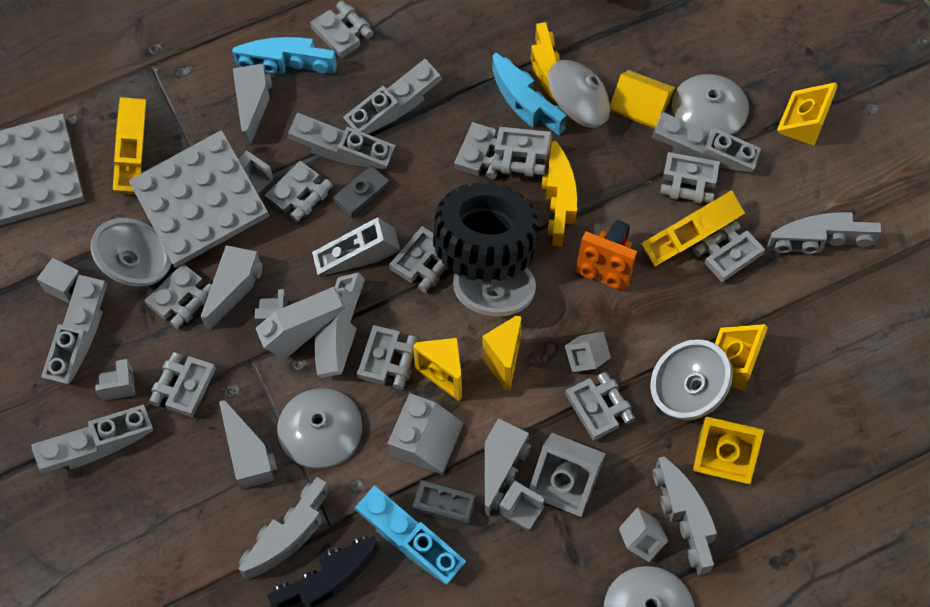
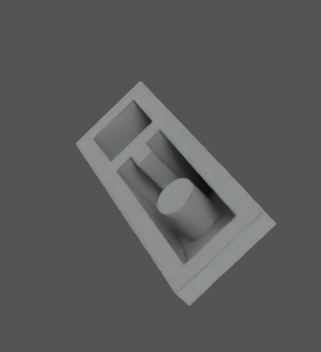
(252, 97)
(357, 248)
(231, 283)
(297, 323)
(248, 453)

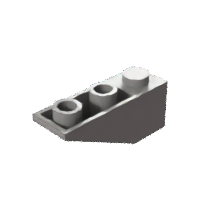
(502, 453)

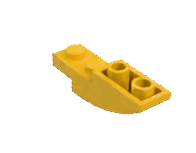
(543, 56)
(128, 143)
(561, 192)
(692, 228)

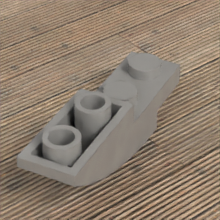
(392, 103)
(339, 145)
(713, 145)
(812, 233)
(77, 332)
(336, 338)
(94, 442)
(685, 504)
(280, 541)

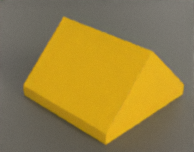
(640, 98)
(807, 113)
(502, 349)
(742, 349)
(440, 364)
(727, 450)

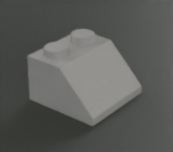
(424, 434)
(566, 473)

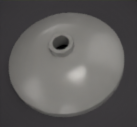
(579, 93)
(724, 112)
(129, 252)
(496, 297)
(685, 368)
(323, 443)
(646, 585)

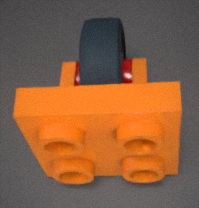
(607, 256)

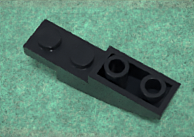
(338, 572)

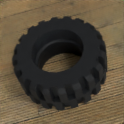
(483, 254)

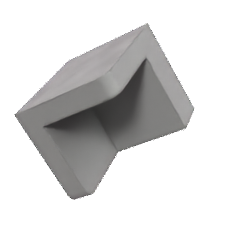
(257, 171)
(58, 279)
(269, 306)
(587, 352)
(116, 383)
(521, 506)
(643, 534)

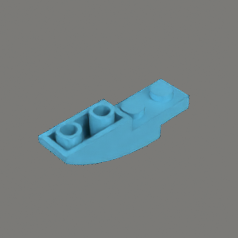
(283, 52)
(519, 93)
(409, 536)

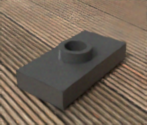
(361, 191)
(444, 502)

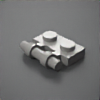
(336, 34)
(521, 143)
(475, 150)
(690, 171)
(293, 187)
(733, 256)
(414, 258)
(175, 292)
(379, 354)
(189, 387)
(593, 410)

